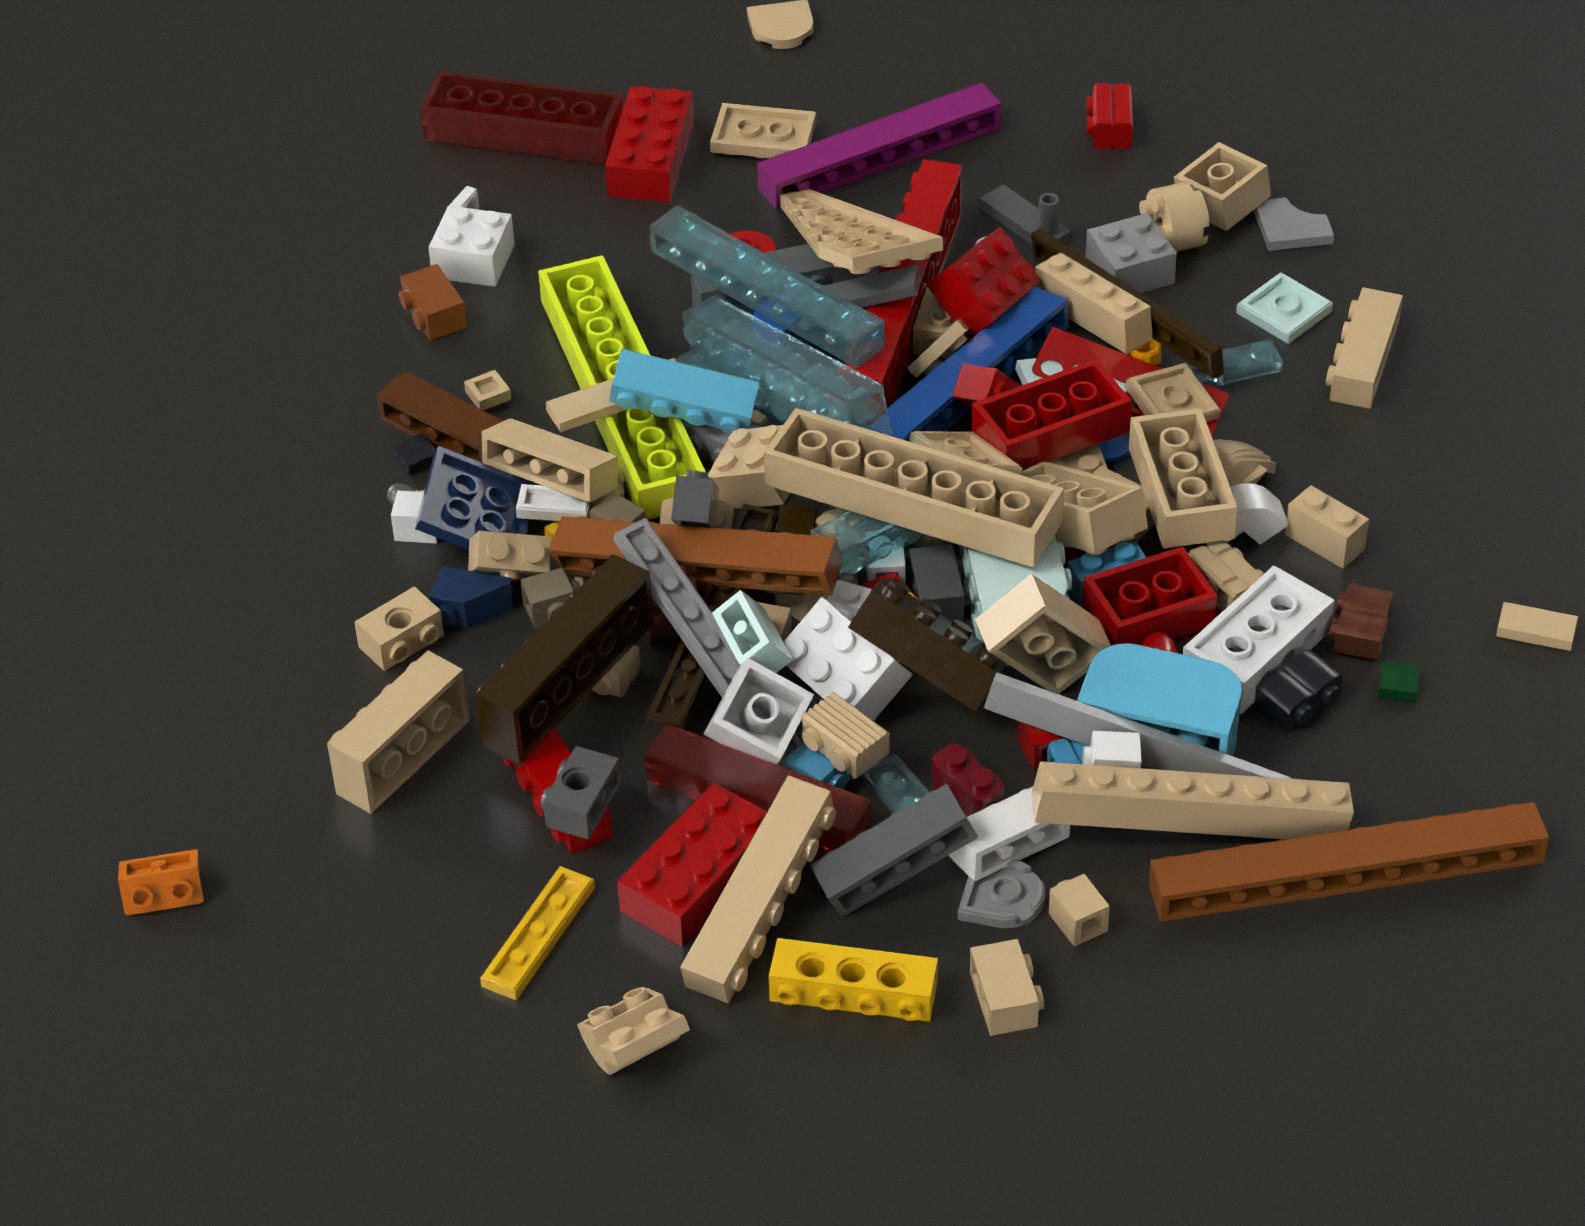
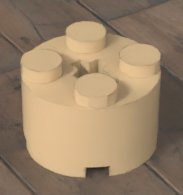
(1178, 214)

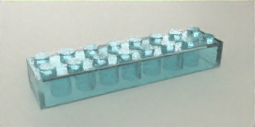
(786, 368)

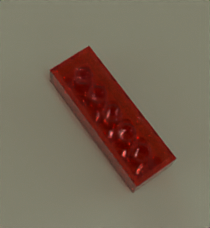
(521, 116)

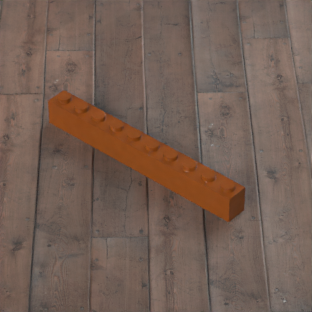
(1347, 861)

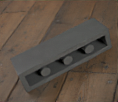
(893, 850)

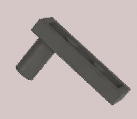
(1023, 216)

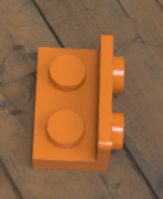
(160, 882)

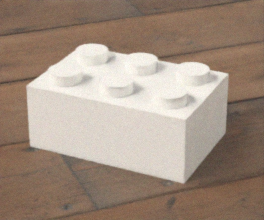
(842, 662)

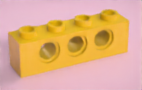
(853, 979)

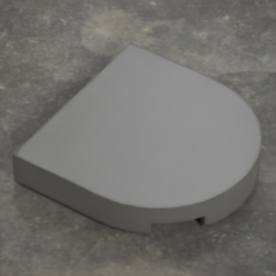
(1003, 897)

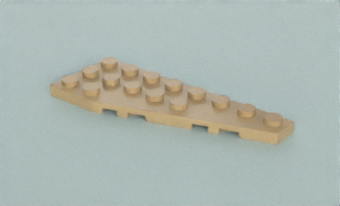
(853, 235)

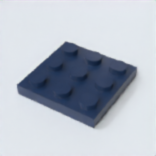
(468, 498)

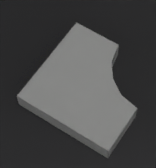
(1291, 228)

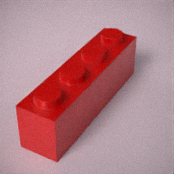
(539, 772)

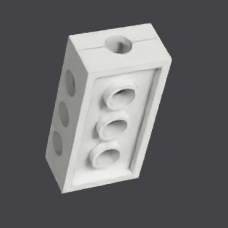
(1264, 629)

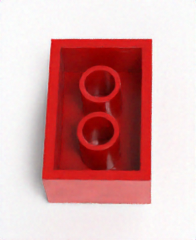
(984, 282)
(1150, 597)

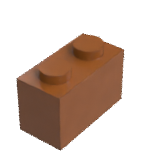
(432, 302)

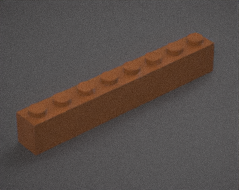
(711, 554)

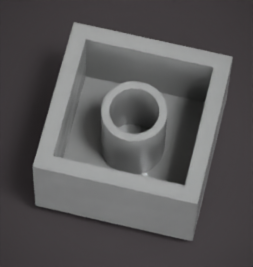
(1133, 252)

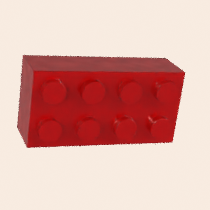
(649, 144)
(1054, 415)
(690, 865)

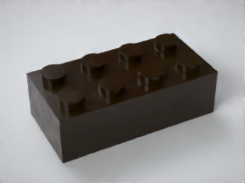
(927, 641)

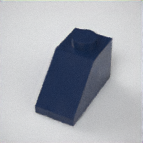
(471, 596)

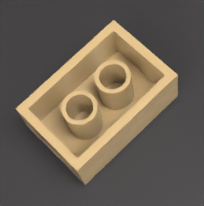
(1042, 634)

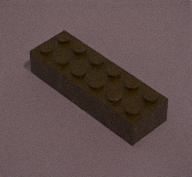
(565, 659)

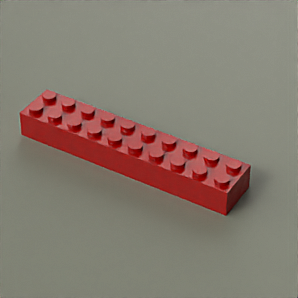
(936, 208)

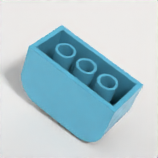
(1167, 692)

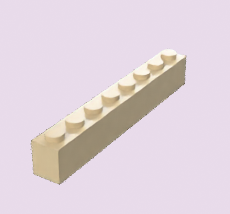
(1189, 801)

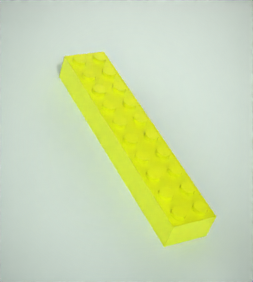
(592, 330)

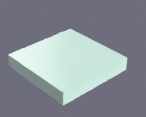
(1284, 308)

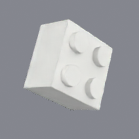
(472, 245)
(759, 712)

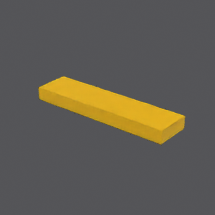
(537, 933)

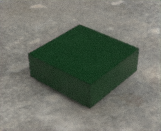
(1399, 681)

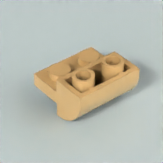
(631, 1029)

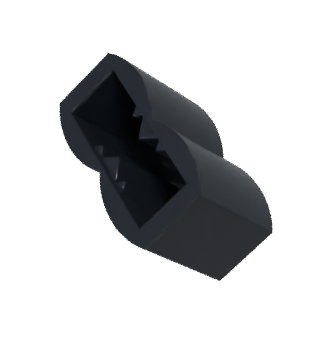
(1299, 690)

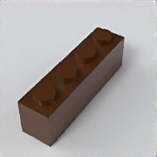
(441, 417)

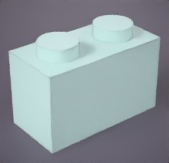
(751, 632)

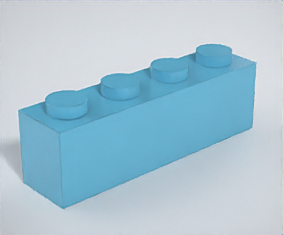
(683, 391)

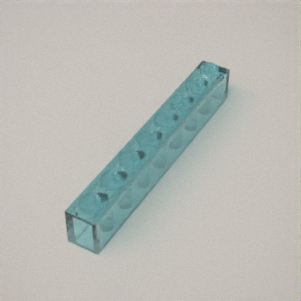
(767, 286)

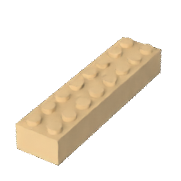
(914, 487)

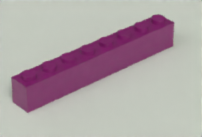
(881, 144)

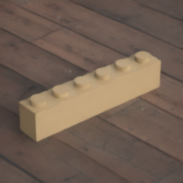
(758, 890)

